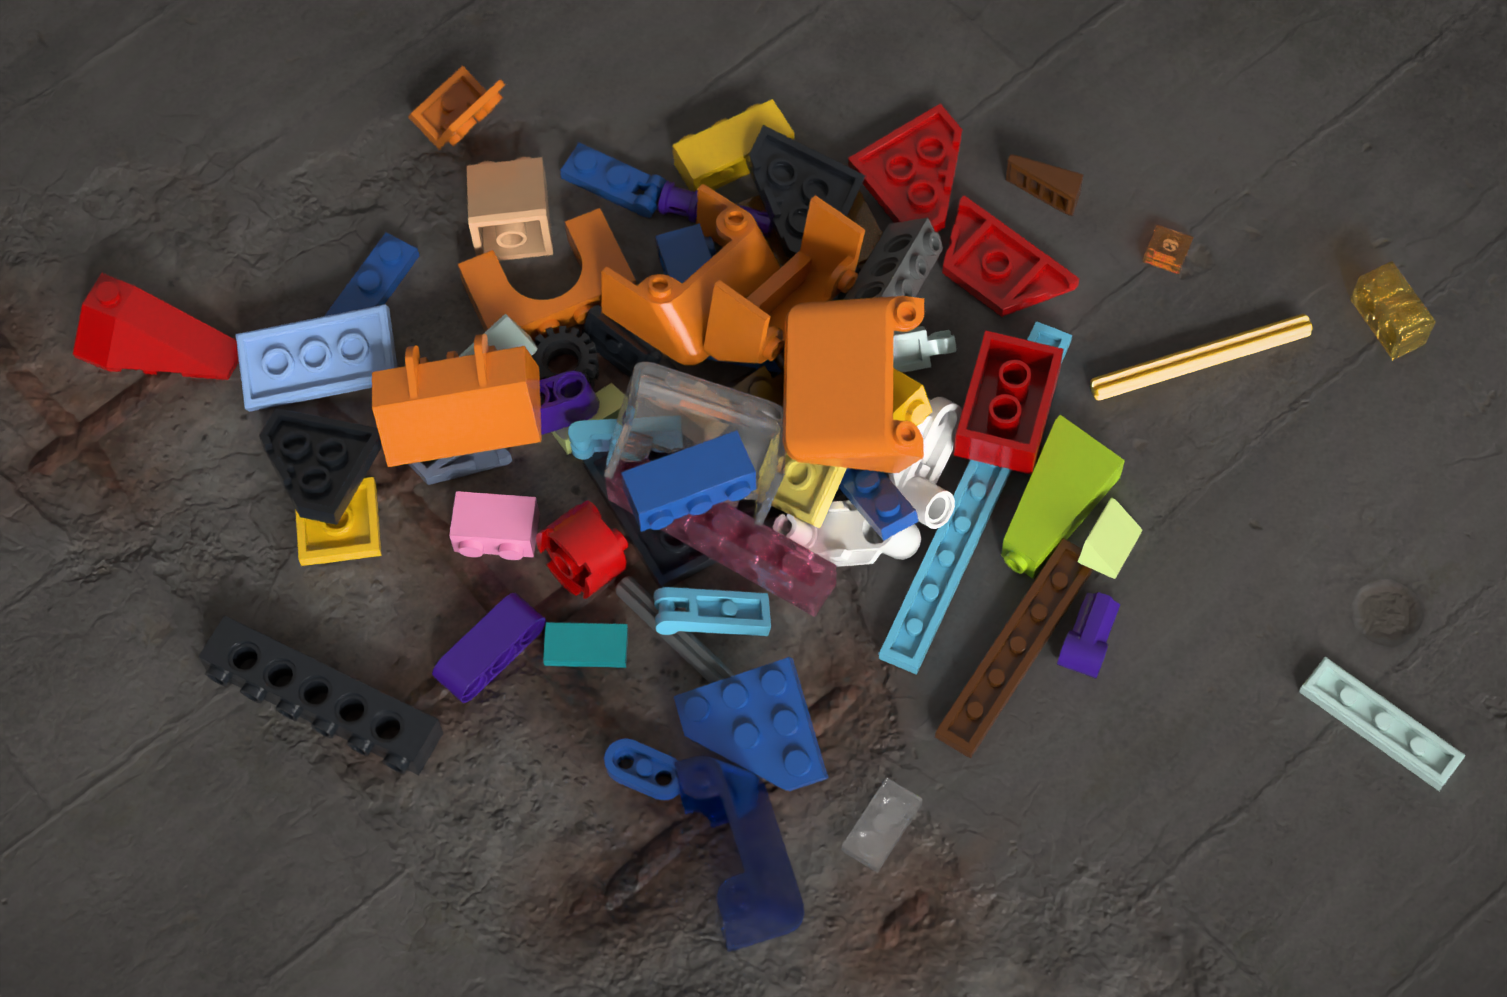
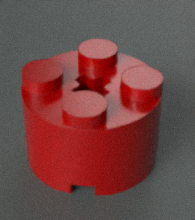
(583, 549)

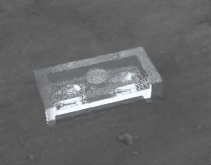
(881, 825)

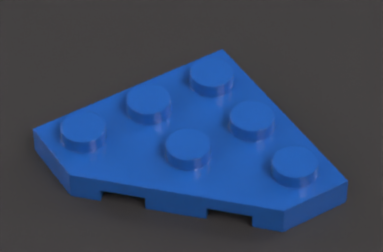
(757, 723)

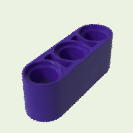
(566, 400)
(489, 647)

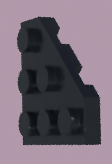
(790, 176)
(319, 460)

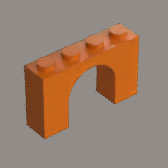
(494, 296)

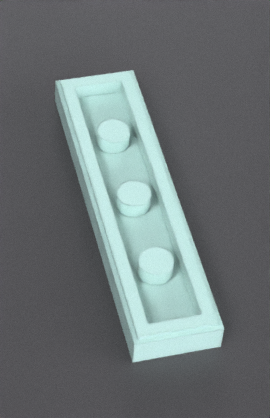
(1382, 723)

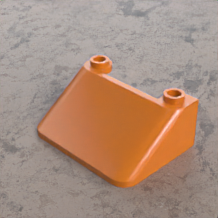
(843, 384)

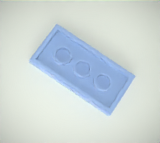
(315, 357)

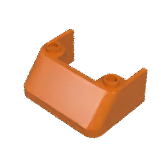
(825, 265)
(676, 314)

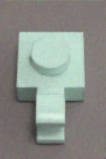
(914, 348)

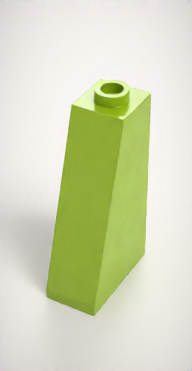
(1061, 493)

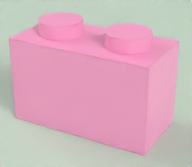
(494, 525)

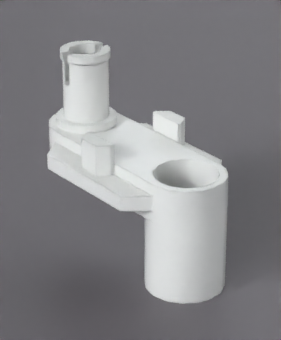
(919, 480)
(847, 537)

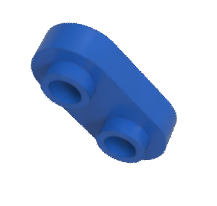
(647, 768)

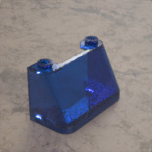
(765, 897)

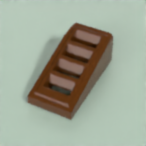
(1046, 182)

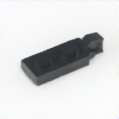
(619, 344)

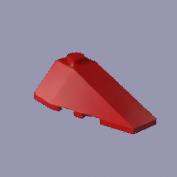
(138, 331)

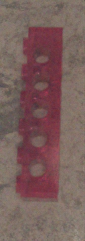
(747, 549)

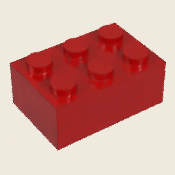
(1008, 402)

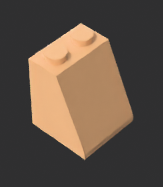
(509, 208)

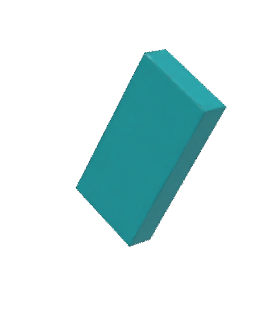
(585, 645)

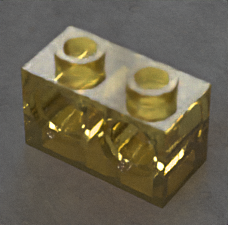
(1392, 310)

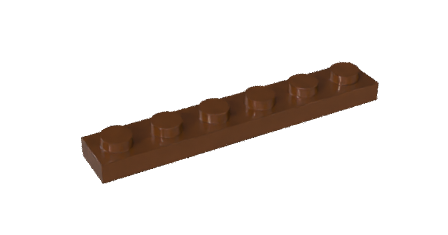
(1014, 650)

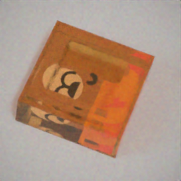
(1167, 249)

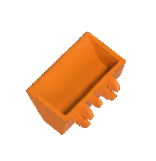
(457, 403)

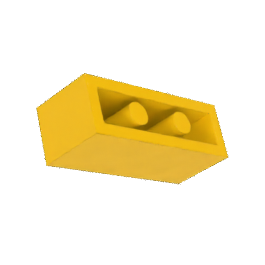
(720, 151)

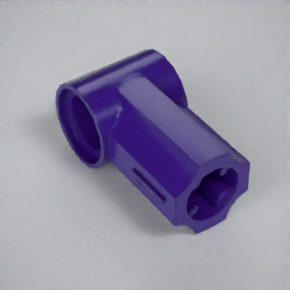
(1087, 643)

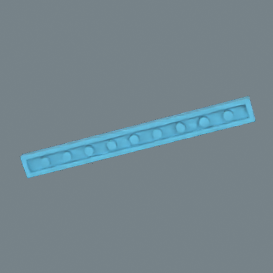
(951, 549)

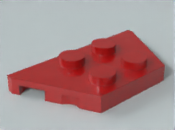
(1001, 264)

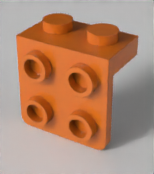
(452, 108)

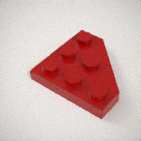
(913, 168)

